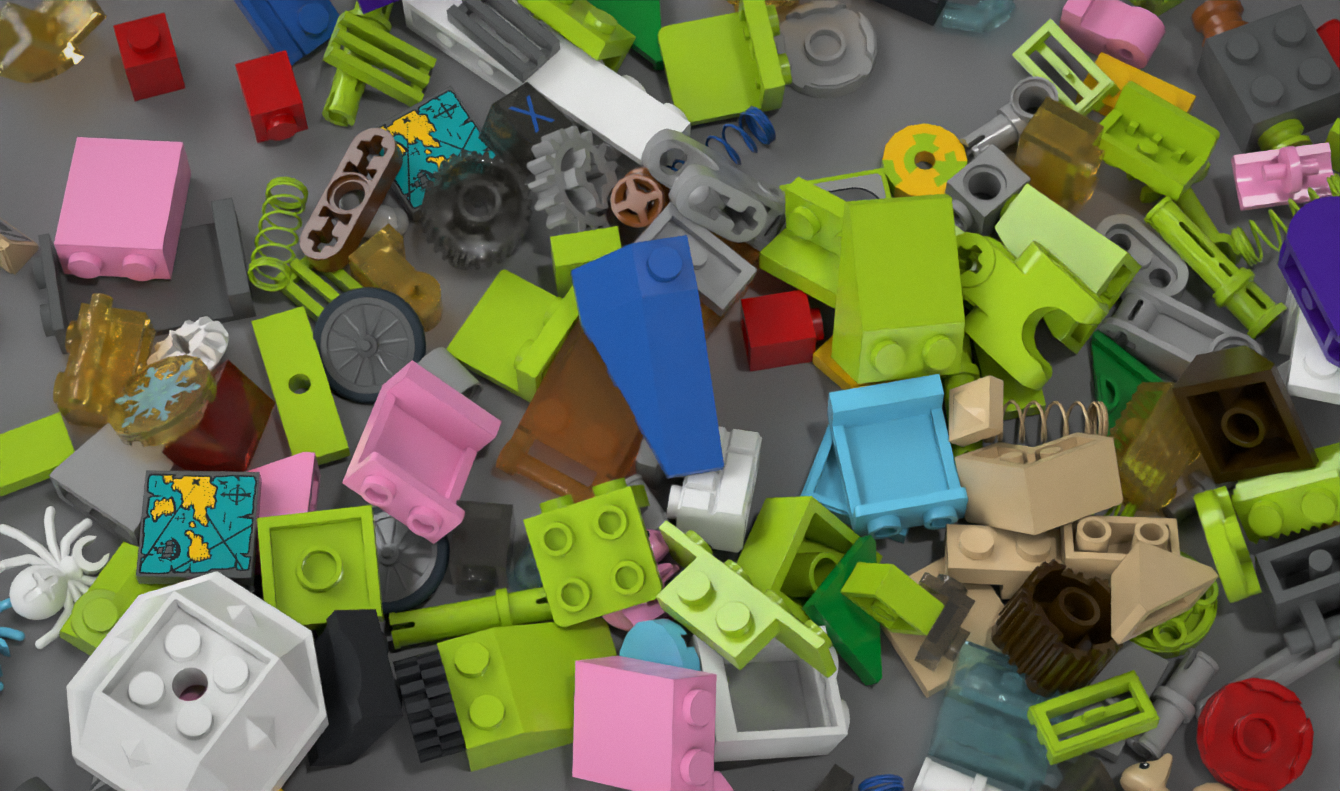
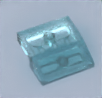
(986, 720)

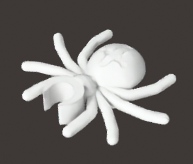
(55, 577)

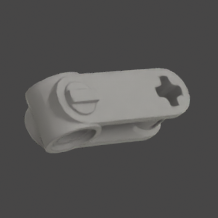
(1167, 331)

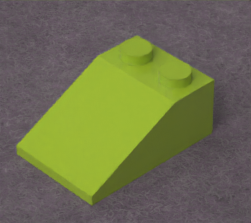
(898, 290)
(519, 686)

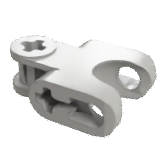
(715, 192)

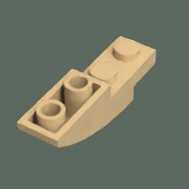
(1086, 545)

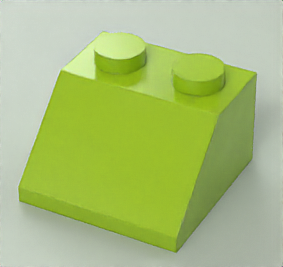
(795, 549)

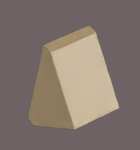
(1154, 588)

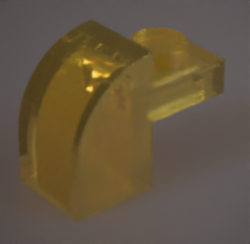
(46, 39)

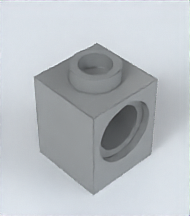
(989, 174)

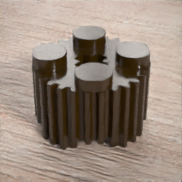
(1057, 629)

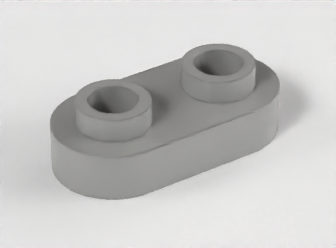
(1149, 251)

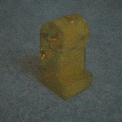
(384, 265)

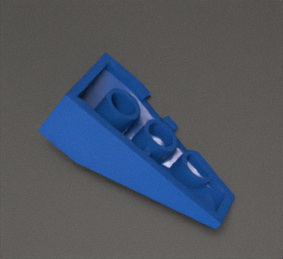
(650, 333)

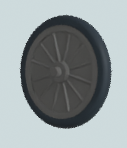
(367, 340)
(407, 564)

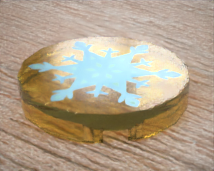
(162, 400)

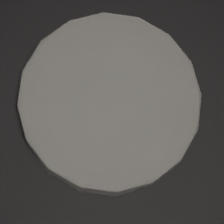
(827, 48)

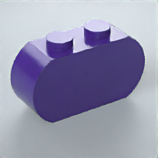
(1312, 270)

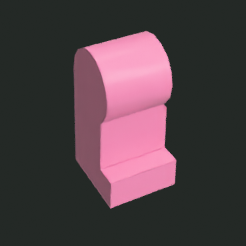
(1113, 28)

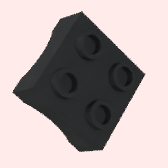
(355, 686)

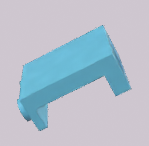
(895, 457)

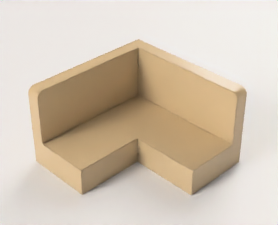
(1040, 485)

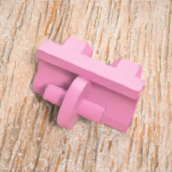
(1280, 174)

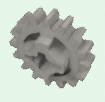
(573, 181)

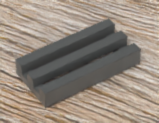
(520, 19)

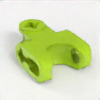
(1013, 298)

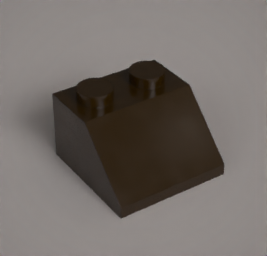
(1242, 416)

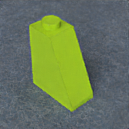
(1081, 248)

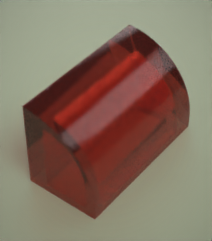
(228, 430)

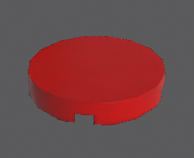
(1254, 735)

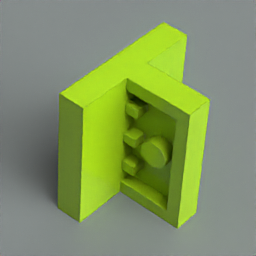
(810, 245)
(320, 564)

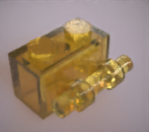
(103, 352)

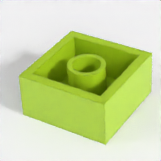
(577, 249)
(892, 598)

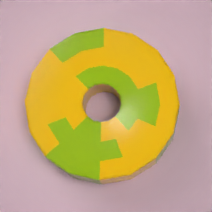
(922, 144)

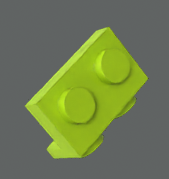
(585, 27)
(1156, 141)

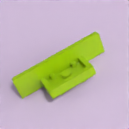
(729, 612)

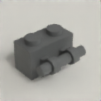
(1300, 585)

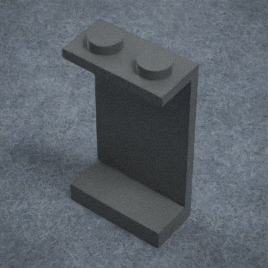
(205, 281)

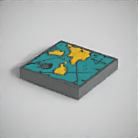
(426, 137)
(198, 526)

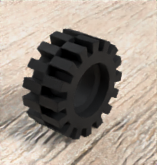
(429, 706)

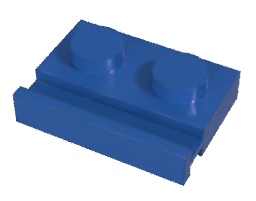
(291, 24)

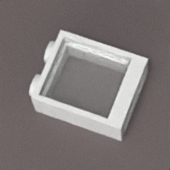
(773, 705)

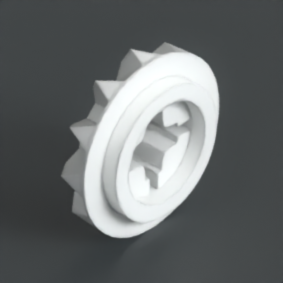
(201, 338)

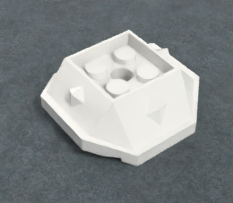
(240, 735)

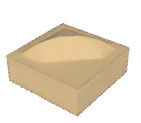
(976, 411)

